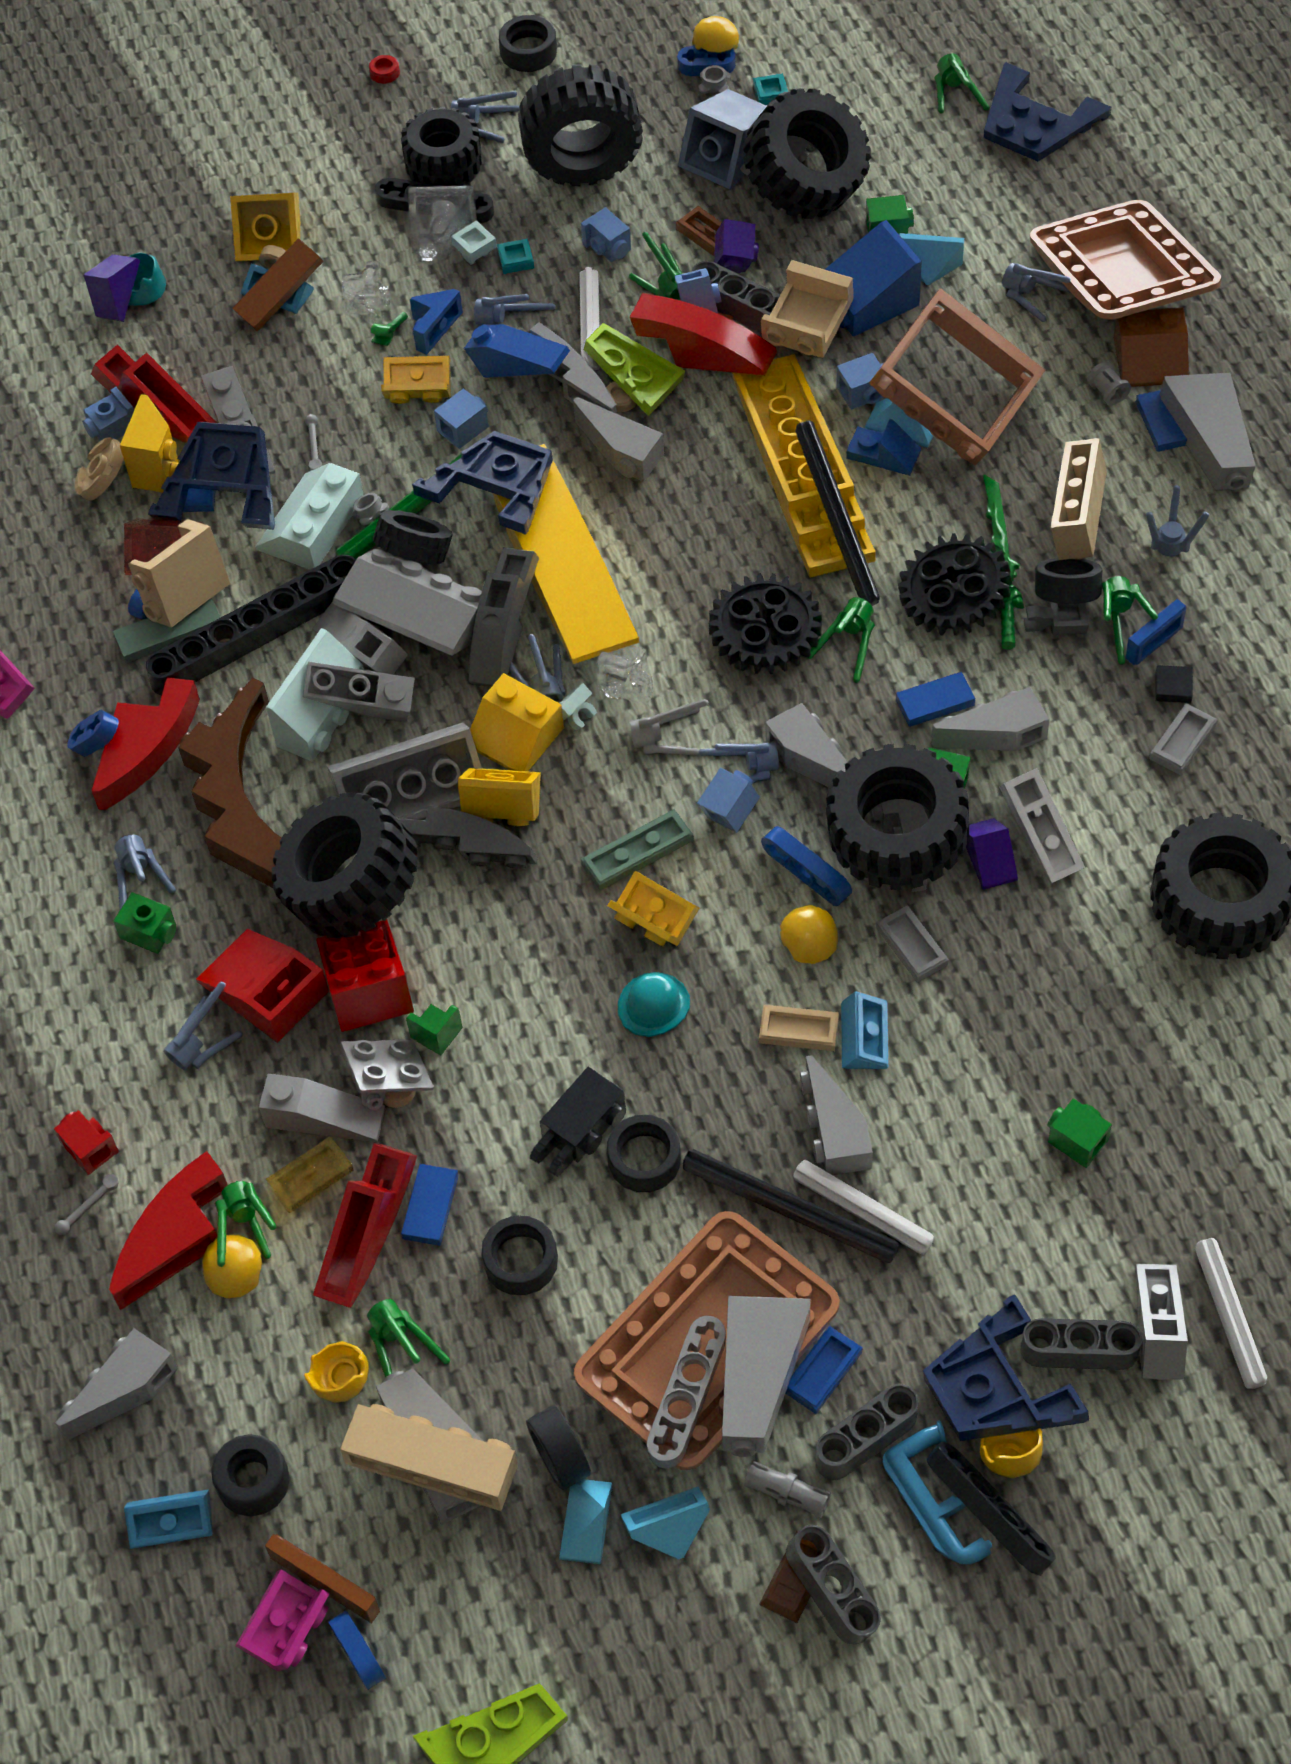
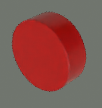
(384, 69)

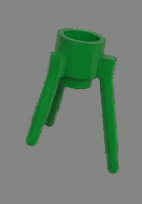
(953, 74)
(666, 280)
(1118, 599)
(852, 619)
(240, 1203)
(391, 1324)

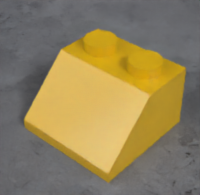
(263, 222)
(148, 447)
(515, 724)
(500, 794)

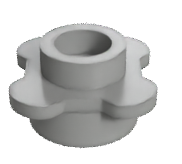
(714, 80)
(368, 508)

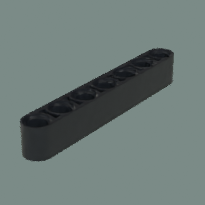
(237, 625)

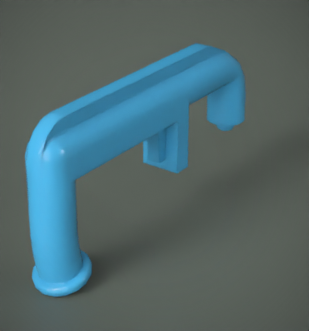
(920, 1501)

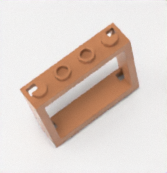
(982, 342)

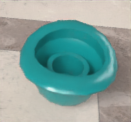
(653, 1004)

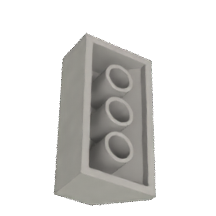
(410, 601)
(412, 772)

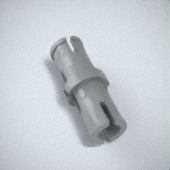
(787, 1489)

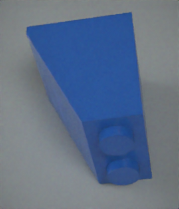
(884, 278)

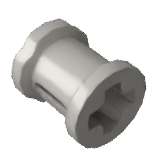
(1109, 383)

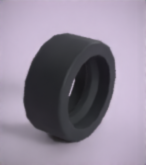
(527, 59)
(1068, 581)
(643, 1126)
(519, 1227)
(558, 1447)

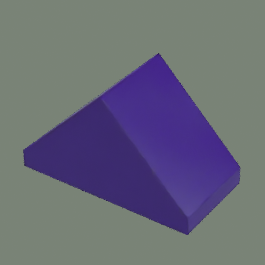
(111, 286)
(991, 853)

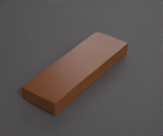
(278, 284)
(322, 1577)

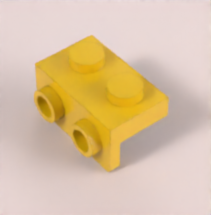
(416, 378)
(654, 908)

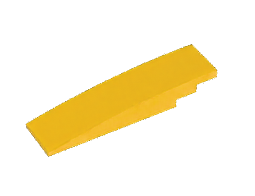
(773, 410)
(572, 575)

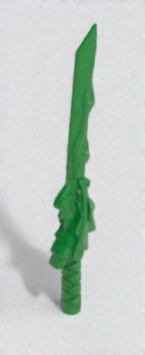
(995, 513)

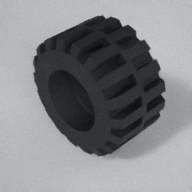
(441, 147)

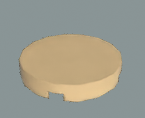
(102, 469)

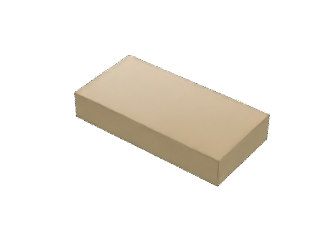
(798, 1027)

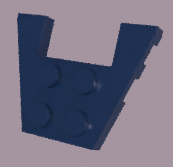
(1031, 126)
(221, 460)
(500, 467)
(982, 1390)

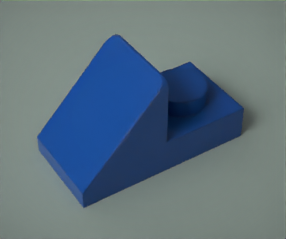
(434, 316)
(887, 450)

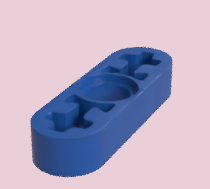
(806, 865)

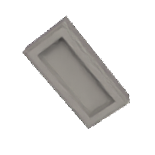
(1183, 739)
(912, 943)

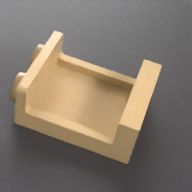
(808, 309)
(180, 575)

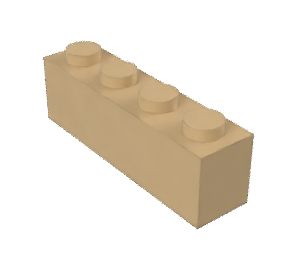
(1078, 499)
(430, 1456)

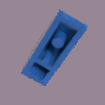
(513, 352)

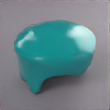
(149, 281)

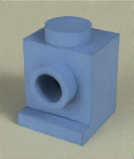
(606, 235)
(108, 416)

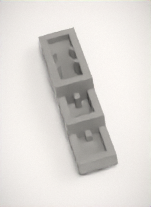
(577, 375)

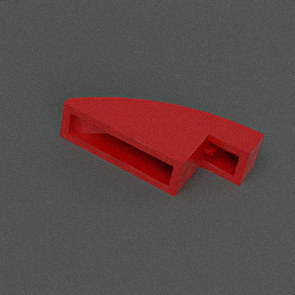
(701, 336)
(150, 379)
(143, 741)
(364, 1224)
(169, 1232)

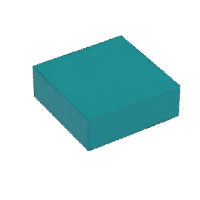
(769, 87)
(515, 256)

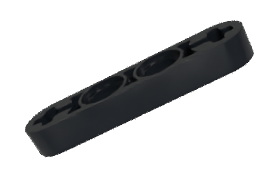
(397, 201)
(991, 1508)

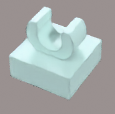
(473, 242)
(574, 703)

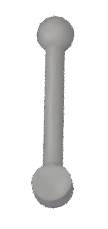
(311, 421)
(110, 1183)

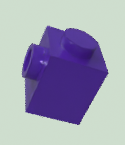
(735, 245)

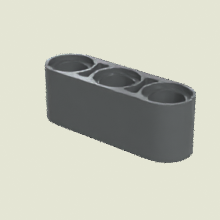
(1097, 1333)
(875, 1415)
(833, 1606)

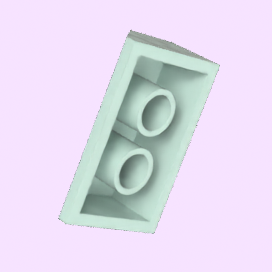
(313, 516)
(302, 723)

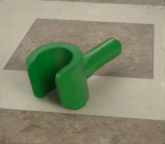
(384, 333)

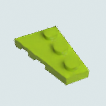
(633, 367)
(497, 1733)

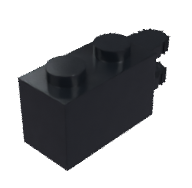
(579, 1120)

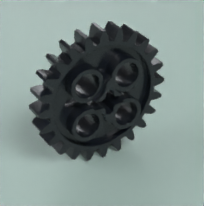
(955, 584)
(782, 610)

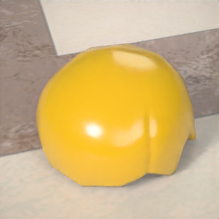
(715, 35)
(809, 934)
(240, 1269)
(338, 1372)
(1012, 1453)

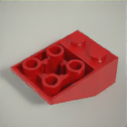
(365, 977)
(266, 982)

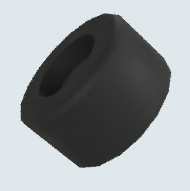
(264, 1495)

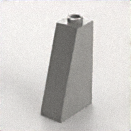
(1214, 426)
(759, 1362)
(410, 1395)

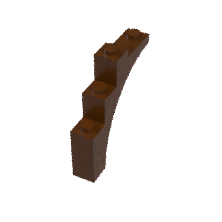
(218, 755)

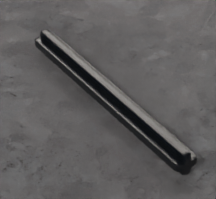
(837, 512)
(790, 1206)

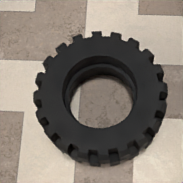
(574, 97)
(830, 130)
(891, 776)
(366, 887)
(1214, 924)

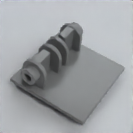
(385, 1068)

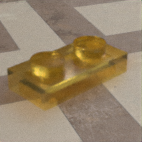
(309, 1174)

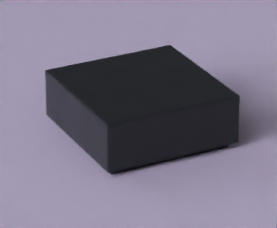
(1173, 684)

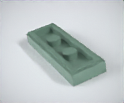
(148, 636)
(637, 849)

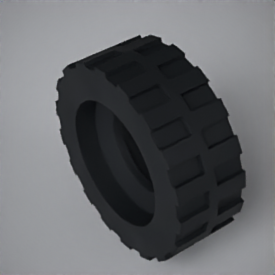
(412, 537)

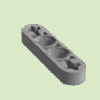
(683, 1390)

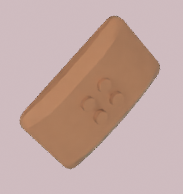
(1124, 259)
(638, 1352)

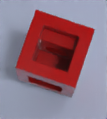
(85, 1141)

